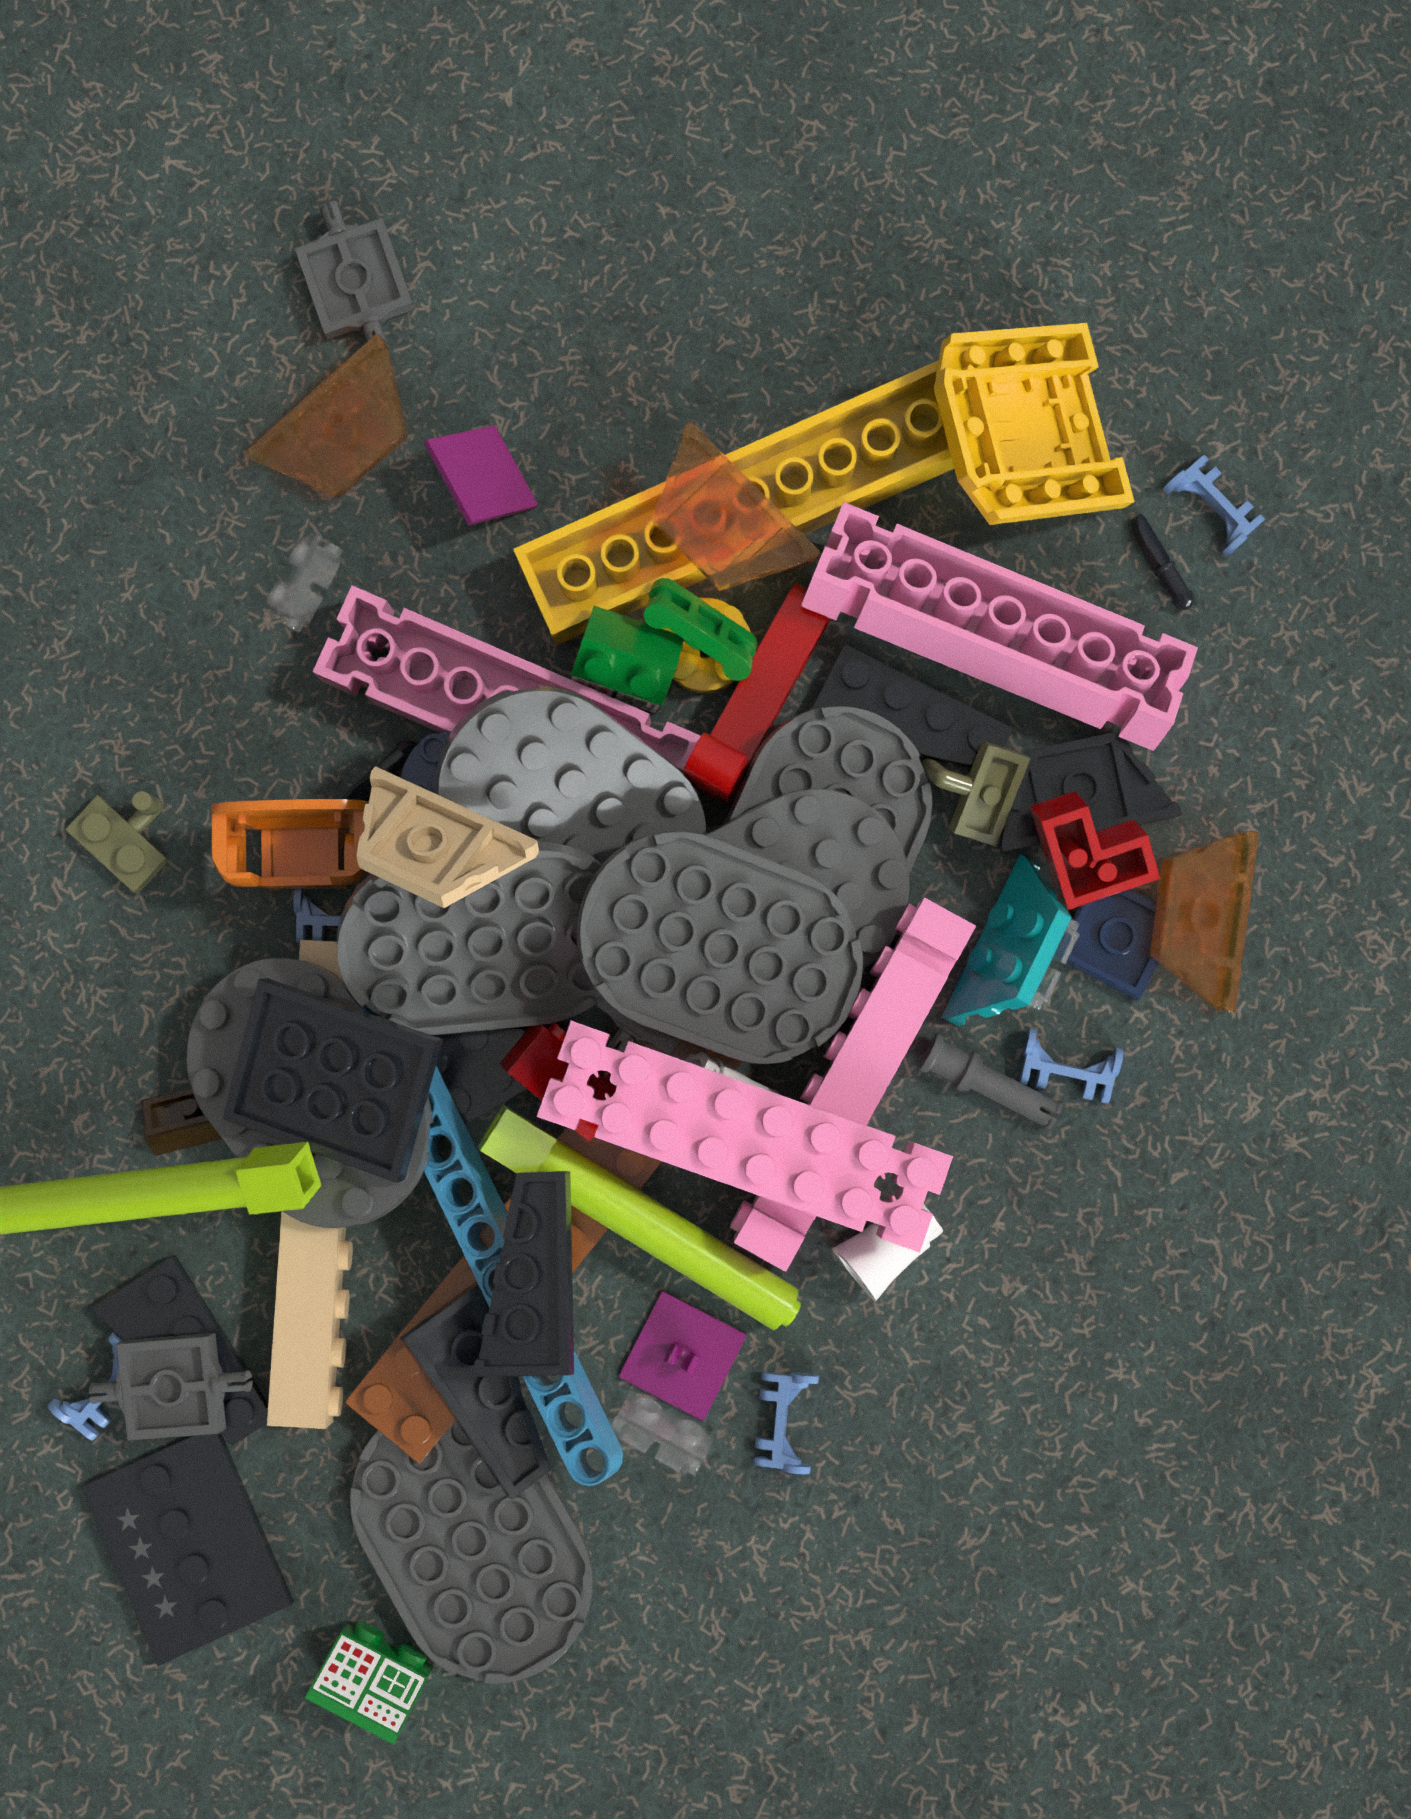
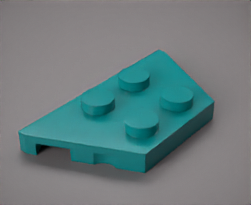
(1012, 948)

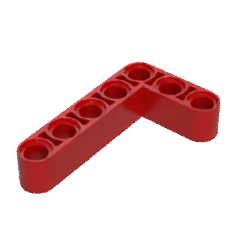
(725, 755)

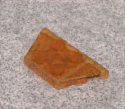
(340, 425)
(725, 518)
(1205, 916)

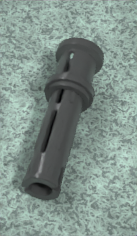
(970, 1073)

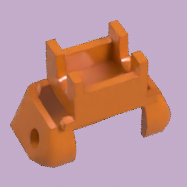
(298, 842)

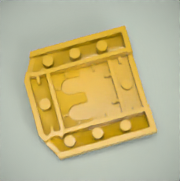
(1027, 423)

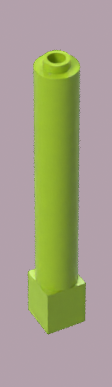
(263, 1182)
(644, 1221)

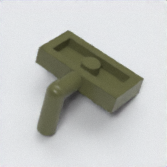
(985, 793)
(120, 841)

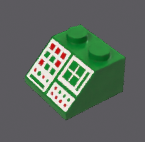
(627, 659)
(370, 1680)

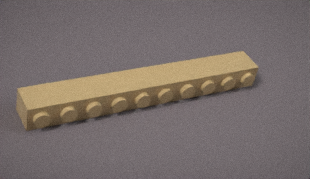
(309, 1300)

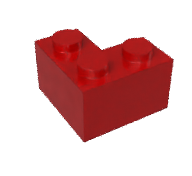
(1088, 862)
(535, 1061)

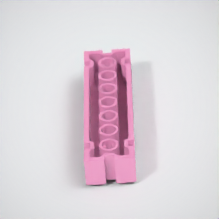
(1000, 627)
(443, 674)
(866, 1055)
(746, 1136)

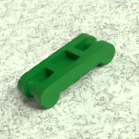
(701, 627)

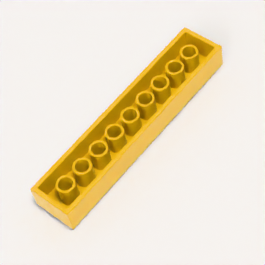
(844, 454)

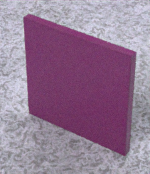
(481, 474)
(682, 1355)

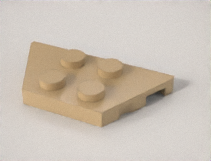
(433, 842)

